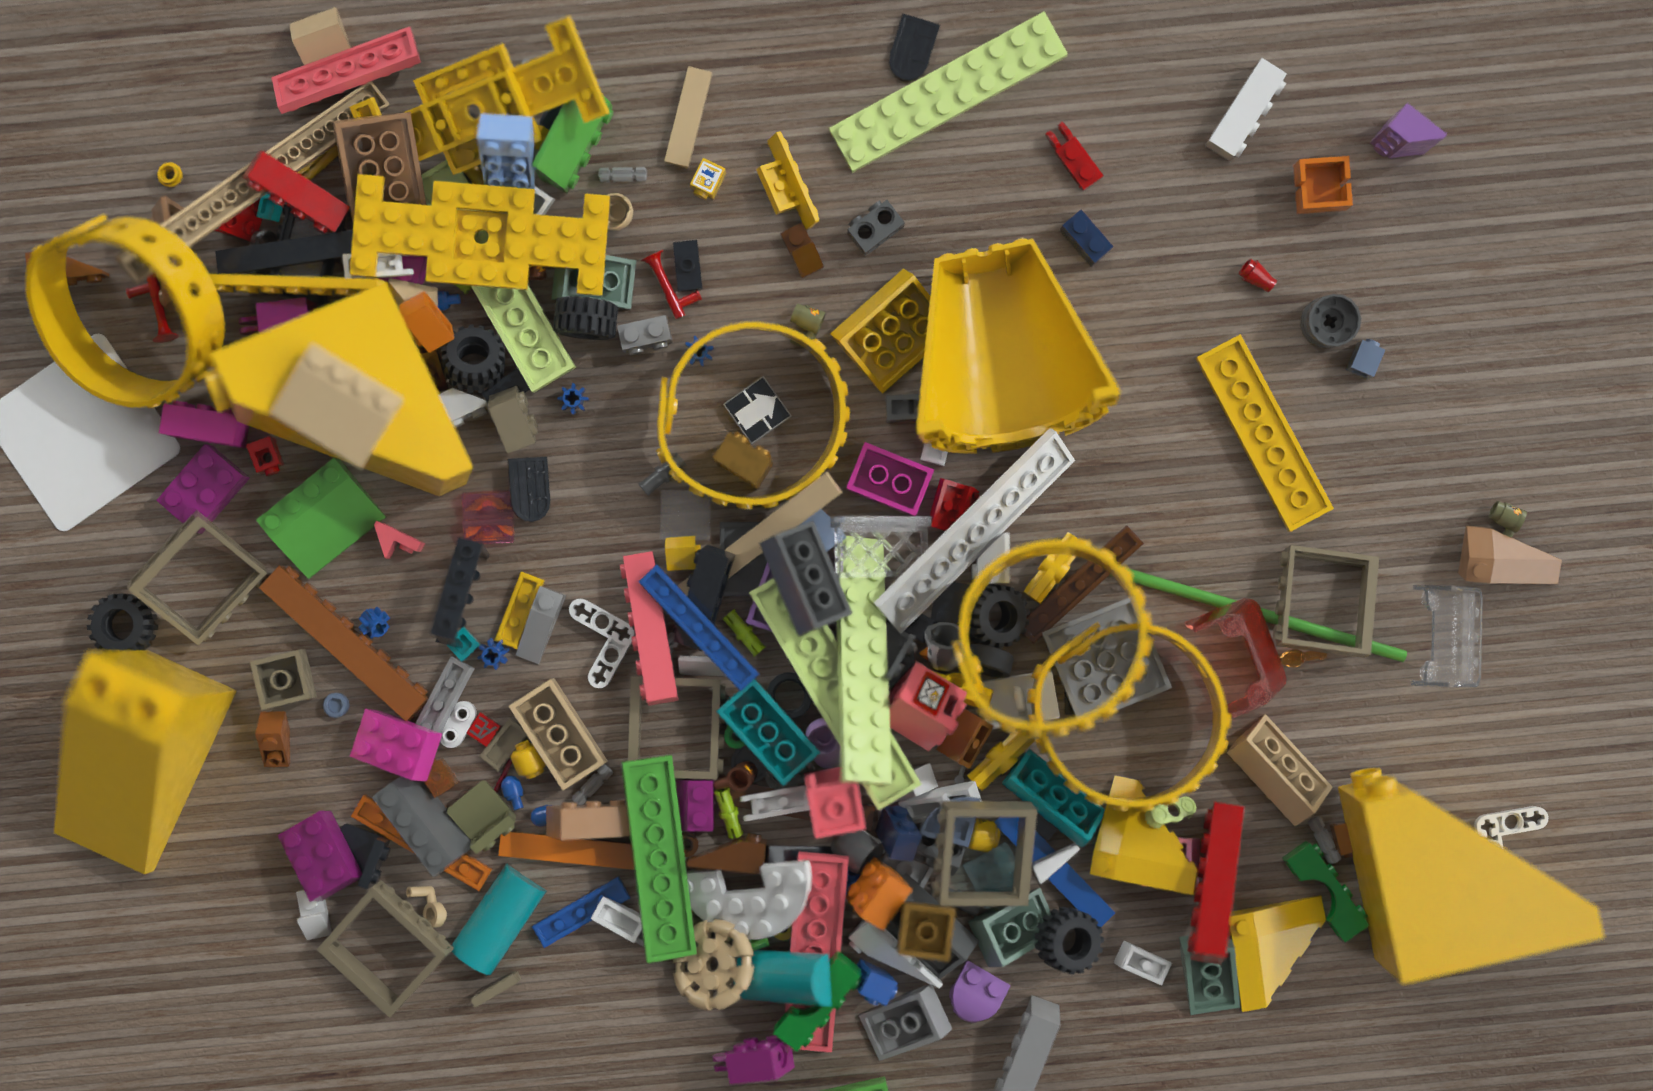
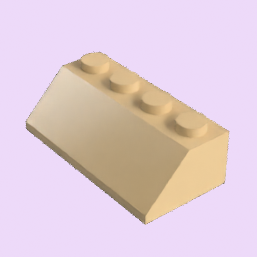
(1280, 770)

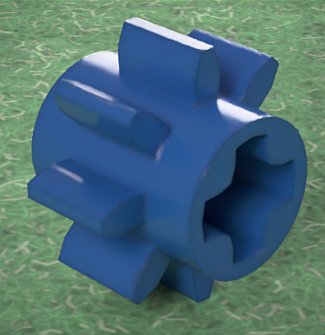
(705, 354)
(568, 394)
(374, 622)
(495, 647)

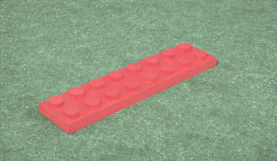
(821, 925)

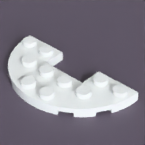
(754, 911)

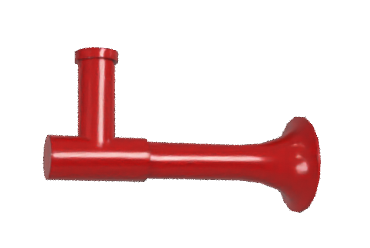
(153, 287)
(675, 304)

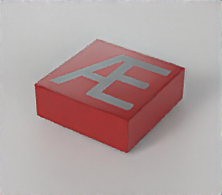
(483, 729)

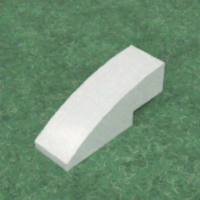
(922, 805)
(619, 920)

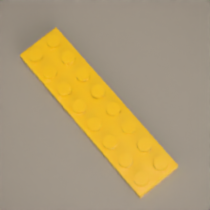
(291, 284)
(1264, 433)

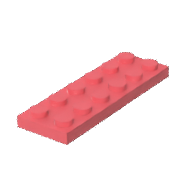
(345, 70)

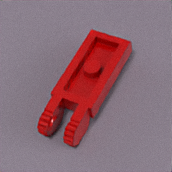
(1075, 158)

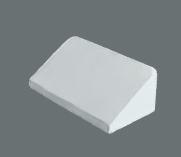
(698, 666)

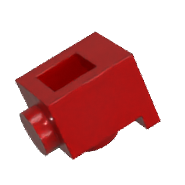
(258, 452)

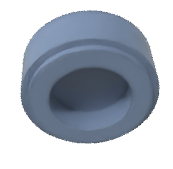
(336, 705)

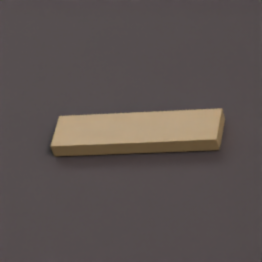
(688, 117)

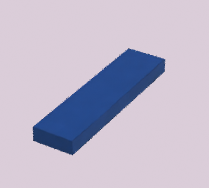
(578, 913)

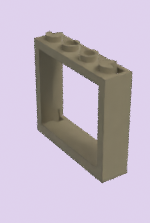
(1366, 600)
(223, 611)
(717, 739)
(1023, 858)
(360, 974)

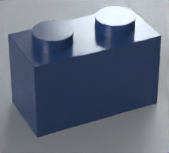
(1086, 238)
(898, 833)

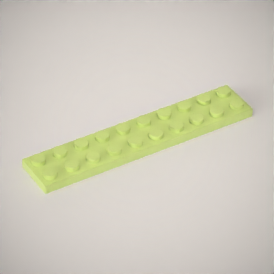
(948, 92)
(514, 312)
(816, 663)
(862, 676)

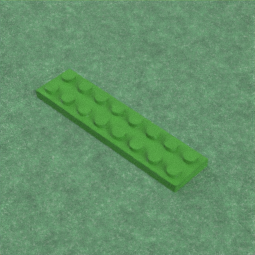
(658, 858)

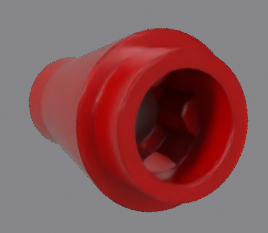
(1257, 275)

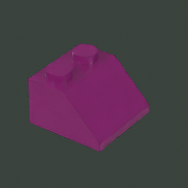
(695, 804)

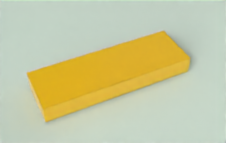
(518, 610)

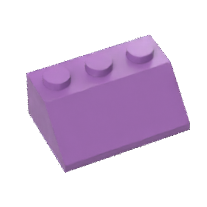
(1407, 134)

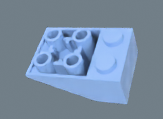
(506, 150)

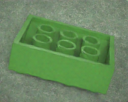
(568, 146)
(321, 518)

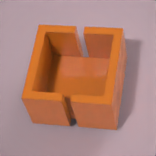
(1320, 184)
(878, 893)

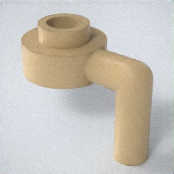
(433, 910)

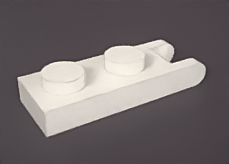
(388, 266)
(777, 802)

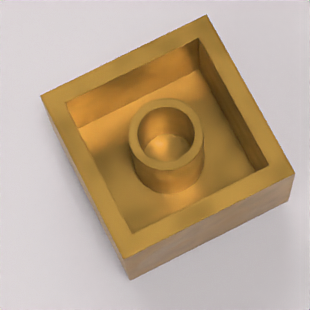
(925, 930)

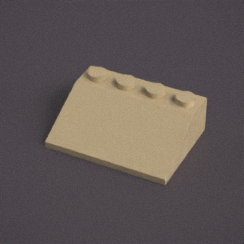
(337, 406)

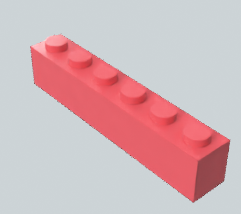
(650, 631)

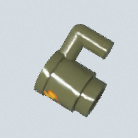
(808, 319)
(1508, 517)

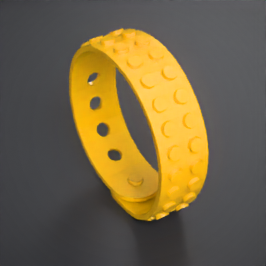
(73, 346)
(668, 407)
(971, 665)
(1205, 766)

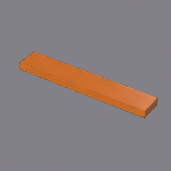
(566, 851)
(465, 869)

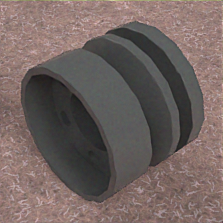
(1344, 324)

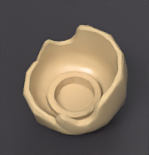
(619, 212)

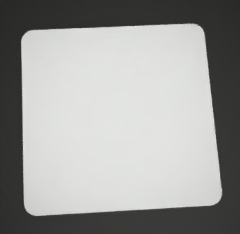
(77, 446)

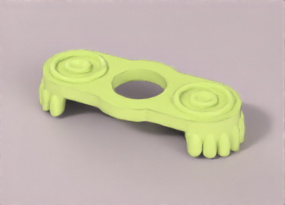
(1161, 815)

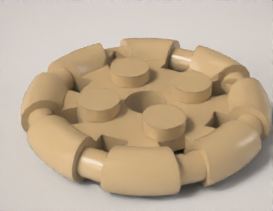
(726, 973)

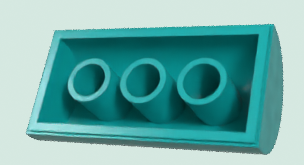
(768, 732)
(1064, 809)
(497, 920)
(789, 978)

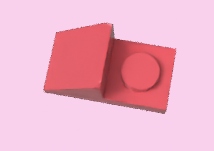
(390, 537)

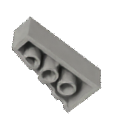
(1030, 1046)

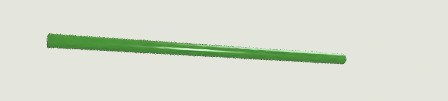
(1270, 616)

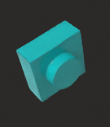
(269, 210)
(469, 642)

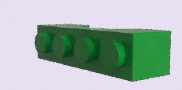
(1343, 916)
(798, 1024)

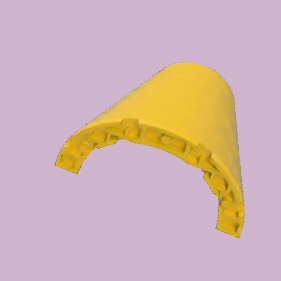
(1006, 354)

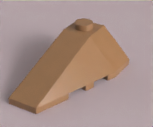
(1497, 558)

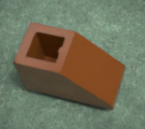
(274, 738)

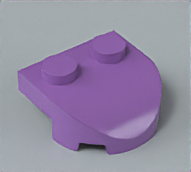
(977, 993)

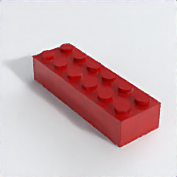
(1217, 883)

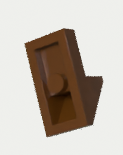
(802, 250)
(434, 366)

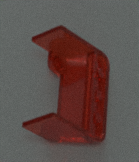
(1246, 619)

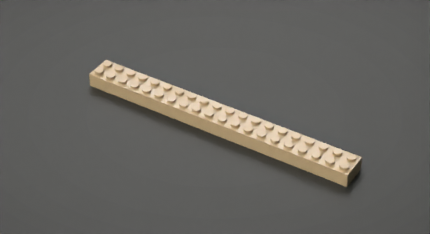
(235, 195)

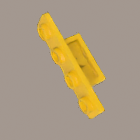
(785, 184)

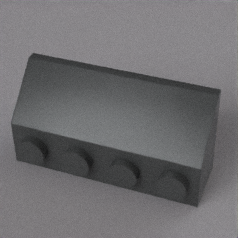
(805, 578)
(423, 823)
(962, 939)

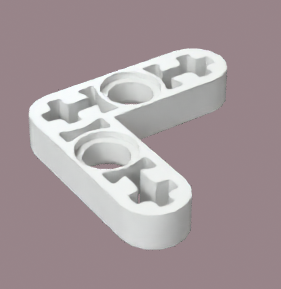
(612, 642)
(1498, 821)

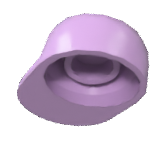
(824, 740)

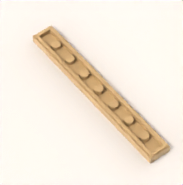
(785, 518)

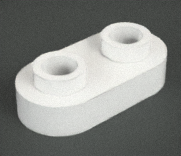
(458, 725)

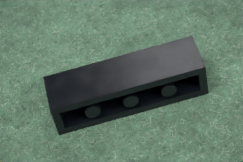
(706, 586)

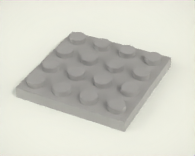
(1104, 668)

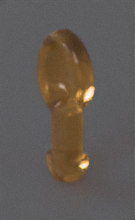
(1295, 657)

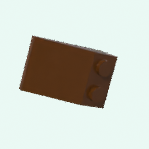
(738, 855)

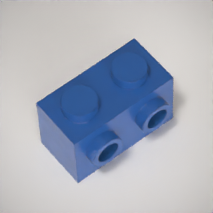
(876, 984)

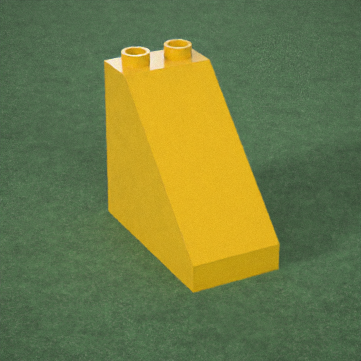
(372, 338)
(133, 752)
(1445, 892)

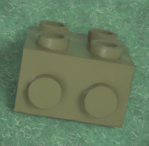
(482, 816)

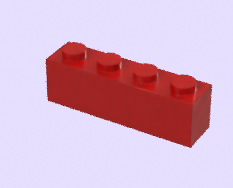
(296, 192)

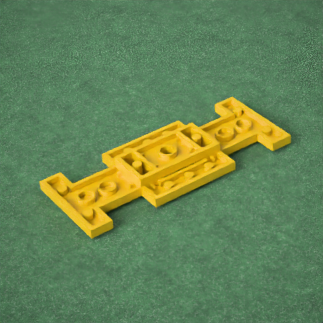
(523, 90)
(449, 235)

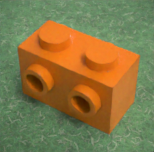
(426, 322)

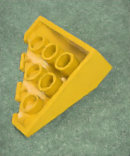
(1139, 853)
(1269, 943)

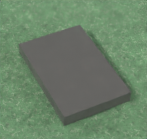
(749, 576)

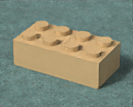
(558, 733)

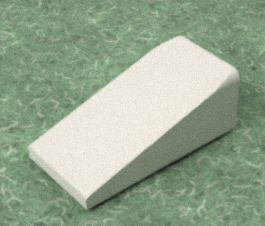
(1049, 864)
(1142, 963)

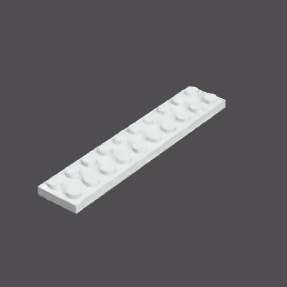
(974, 531)

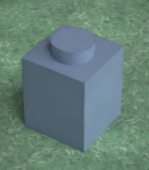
(1365, 358)

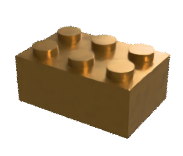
(743, 460)

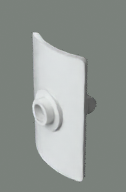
(1011, 697)

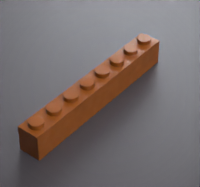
(344, 642)

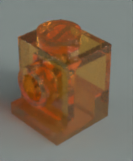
(446, 781)

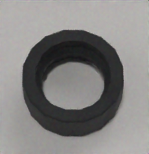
(993, 660)
(791, 676)

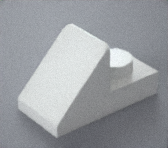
(314, 917)

